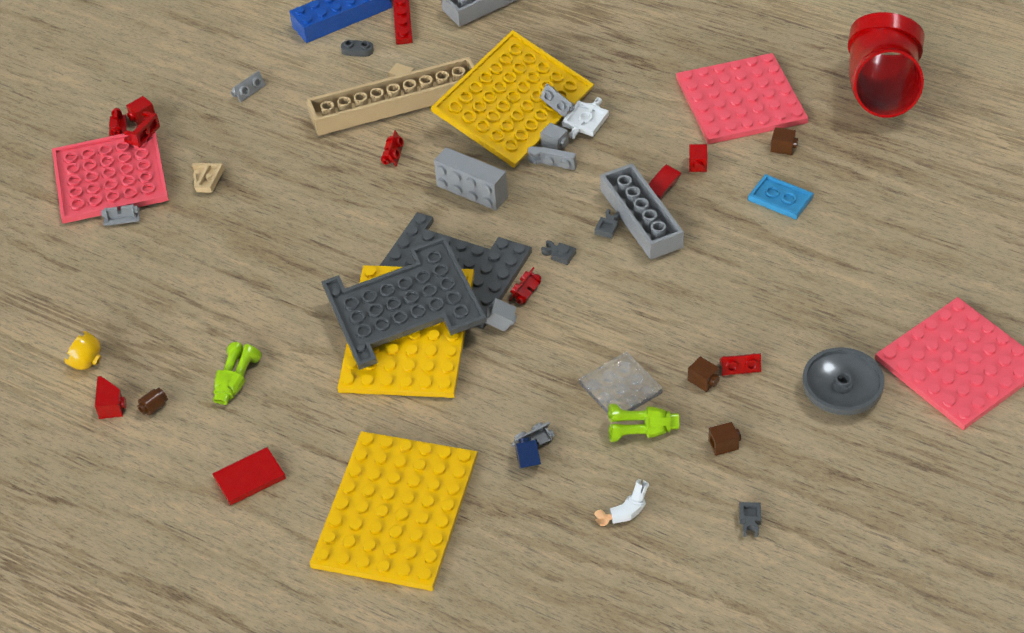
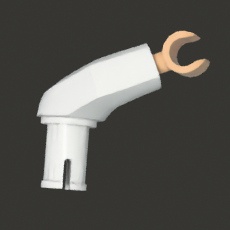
(628, 510)

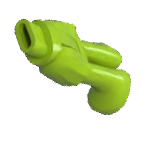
(229, 383)
(656, 422)

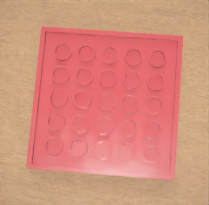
(741, 98)
(107, 175)
(957, 362)

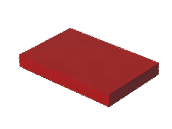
(248, 476)

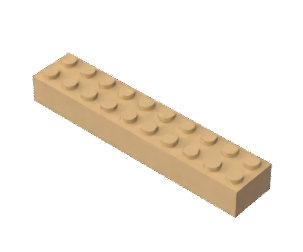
(385, 97)

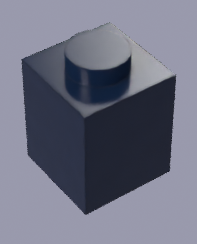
(527, 452)

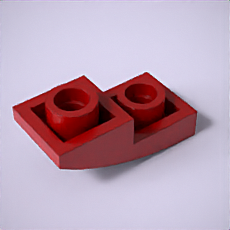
(664, 180)

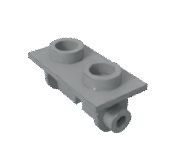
(248, 86)
(556, 100)
(127, 214)
(539, 433)

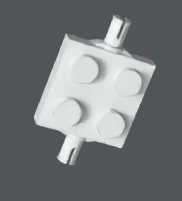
(585, 118)

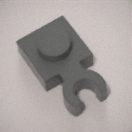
(607, 226)
(561, 253)
(750, 517)

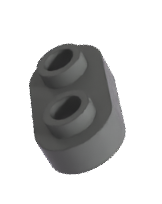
(357, 48)

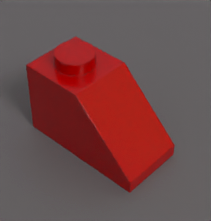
(108, 399)

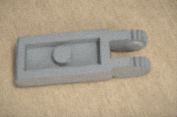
(552, 157)

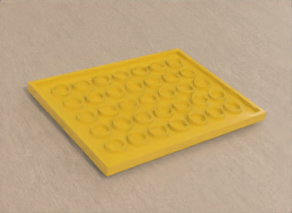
(501, 98)
(409, 366)
(395, 511)

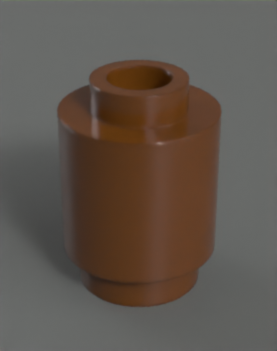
(152, 401)

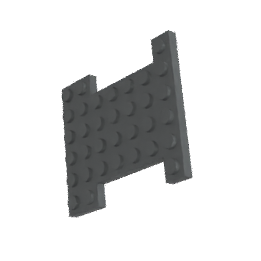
(493, 267)
(404, 301)

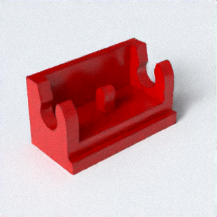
(143, 131)

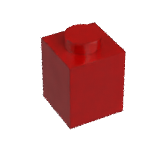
(136, 109)
(697, 157)

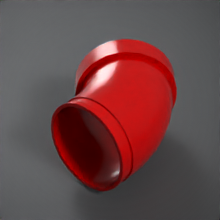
(881, 82)

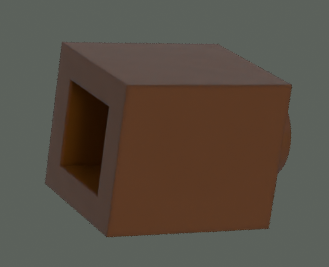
(783, 141)
(703, 374)
(724, 438)

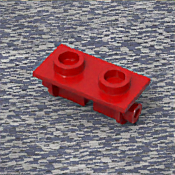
(117, 122)
(392, 149)
(530, 281)
(740, 364)

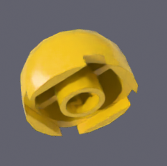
(84, 352)

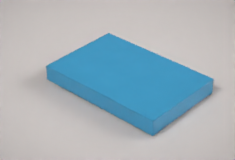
(780, 196)

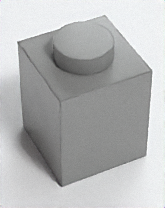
(554, 137)
(500, 314)

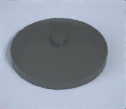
(843, 381)

